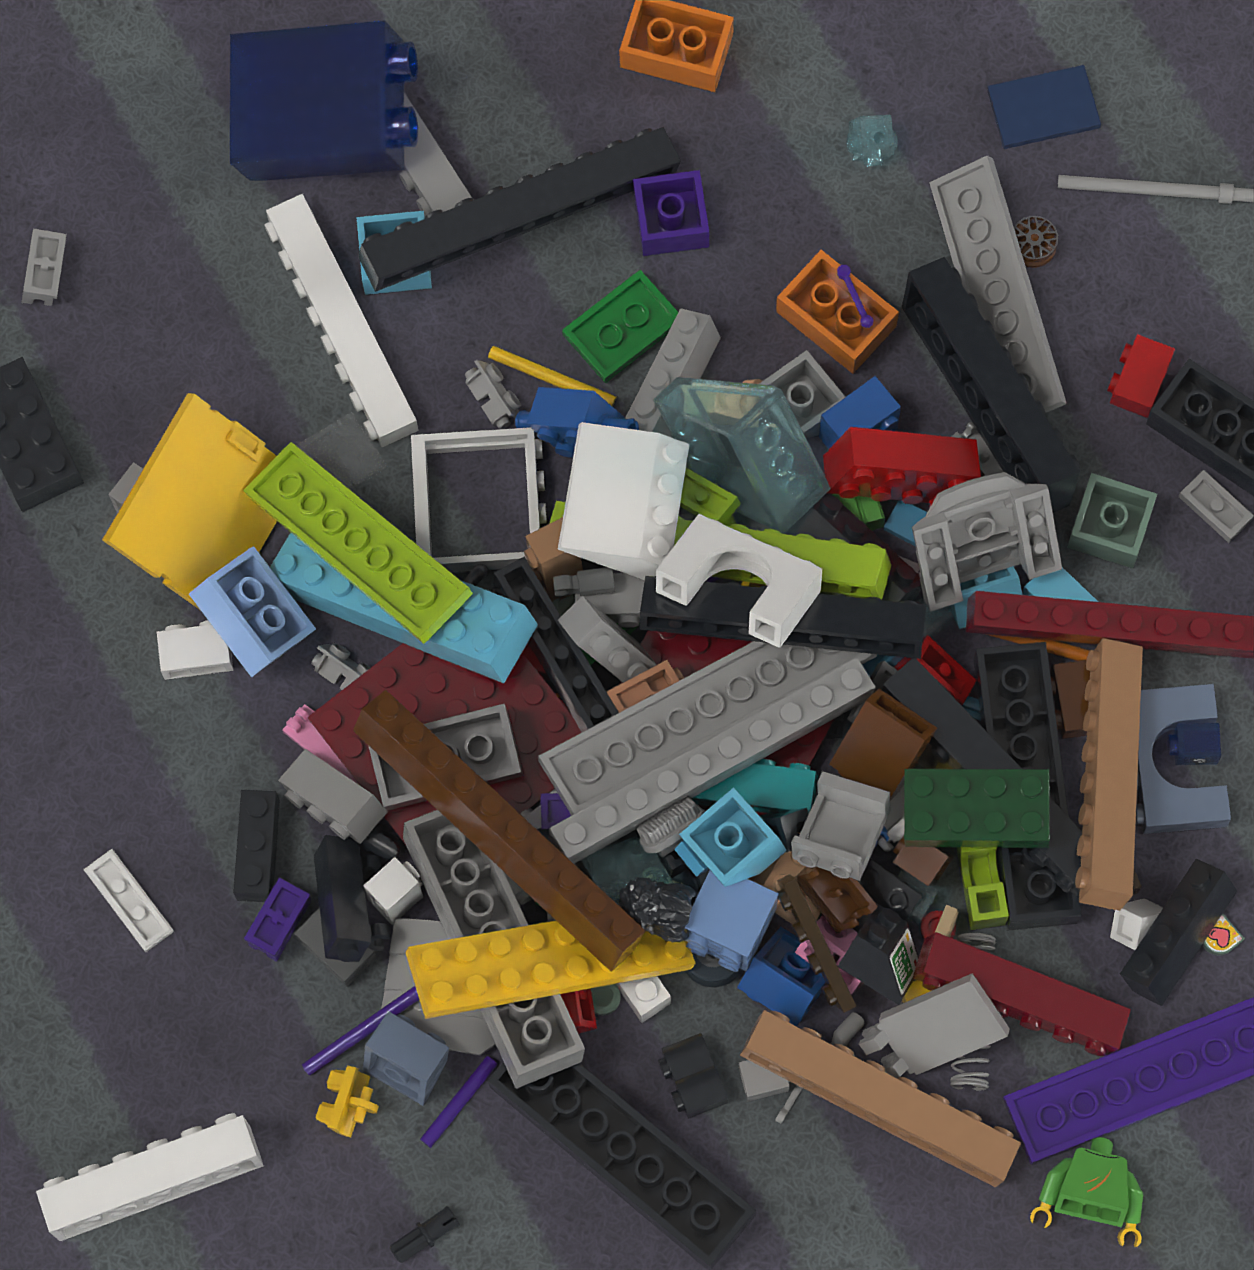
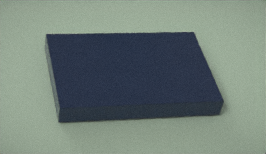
(1043, 107)

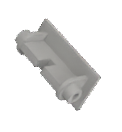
(487, 382)
(336, 663)

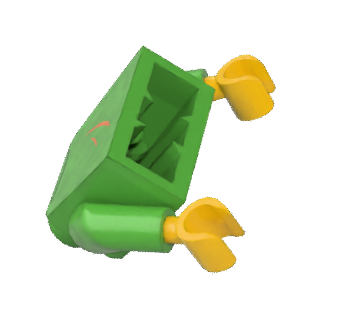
(1094, 1188)

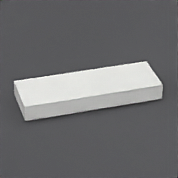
(128, 900)

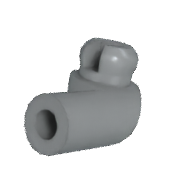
(847, 1029)

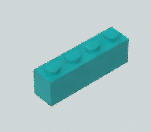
(768, 787)

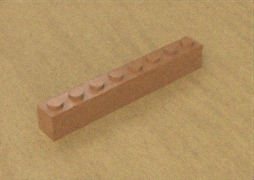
(1110, 775)
(881, 1098)

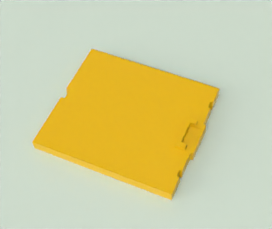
(190, 501)

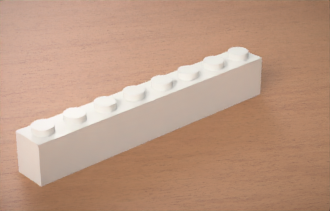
(341, 320)

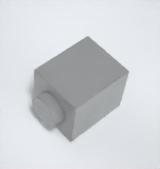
(760, 1082)

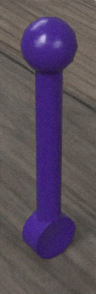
(843, 273)

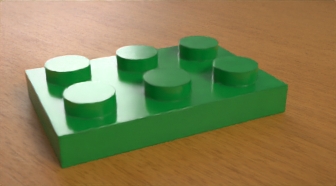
(621, 326)

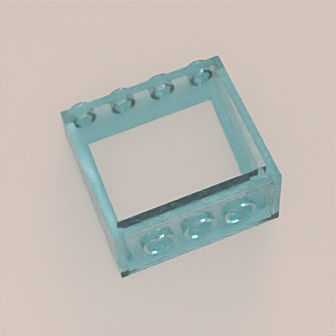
(778, 466)

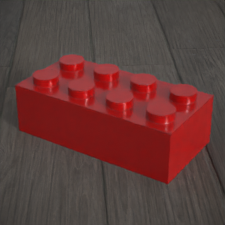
(898, 464)

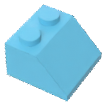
(733, 840)

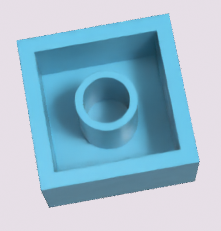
(385, 224)

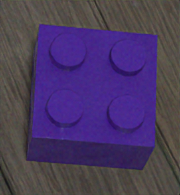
(671, 213)

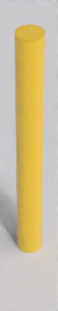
(544, 373)

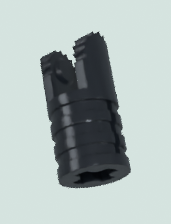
(383, 843)

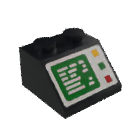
(883, 954)

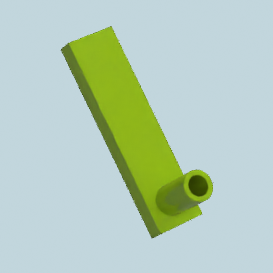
(708, 499)

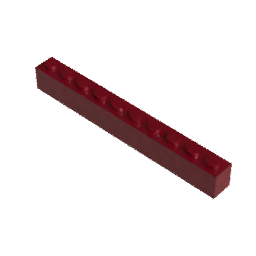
(1092, 621)

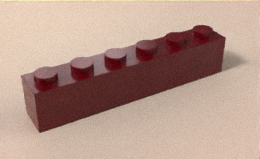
(1026, 994)

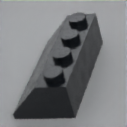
(832, 520)

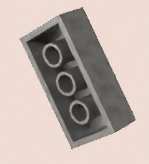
(478, 738)

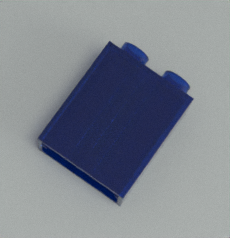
(320, 101)

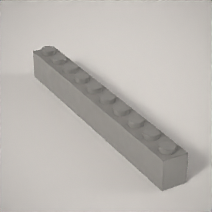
(712, 761)

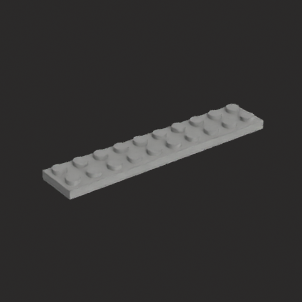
(682, 718)

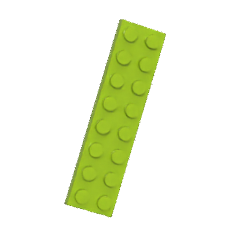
(358, 542)

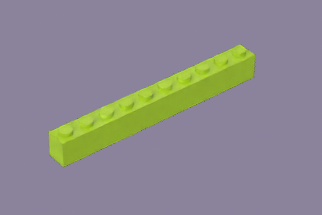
(845, 566)

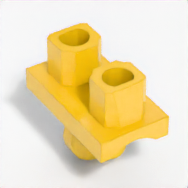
(351, 1101)

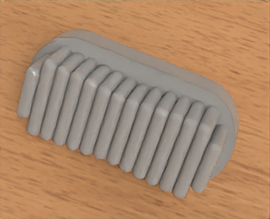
(662, 831)

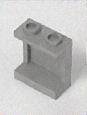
(842, 826)

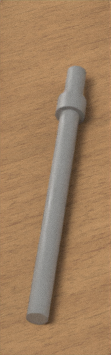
(1223, 193)

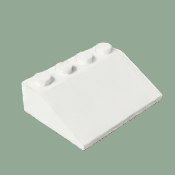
(623, 498)

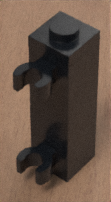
(343, 900)

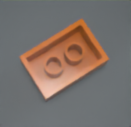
(677, 42)
(825, 312)

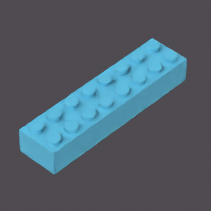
(480, 636)

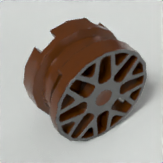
(1036, 241)

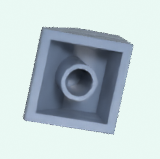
(405, 1057)

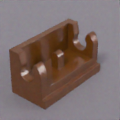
(836, 898)

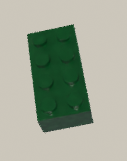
(976, 808)

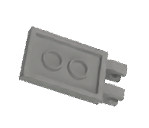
(936, 1028)

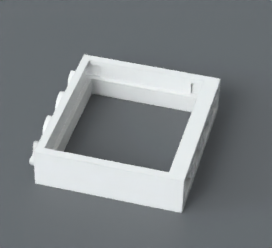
(474, 441)

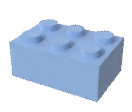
(252, 611)

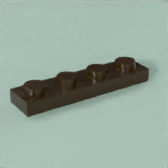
(820, 958)

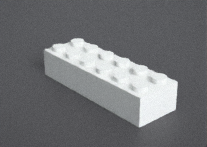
(149, 1177)

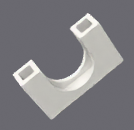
(713, 547)

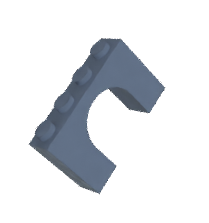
(1161, 804)

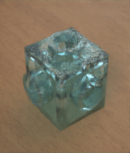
(871, 139)

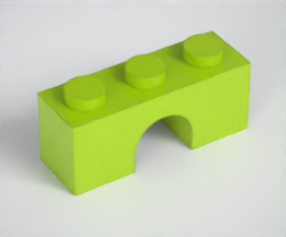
(982, 887)

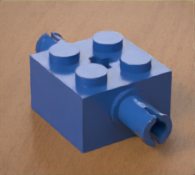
(560, 411)

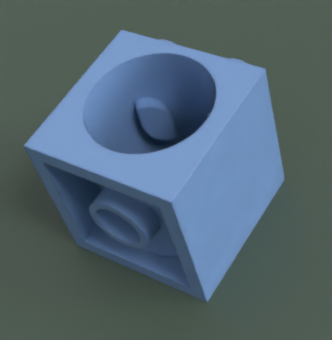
(730, 921)

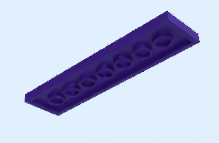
(1134, 1083)

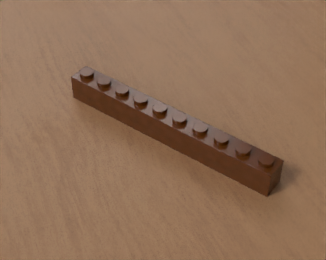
(498, 830)

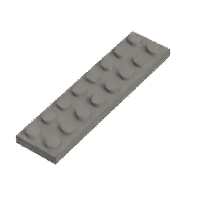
(994, 271)

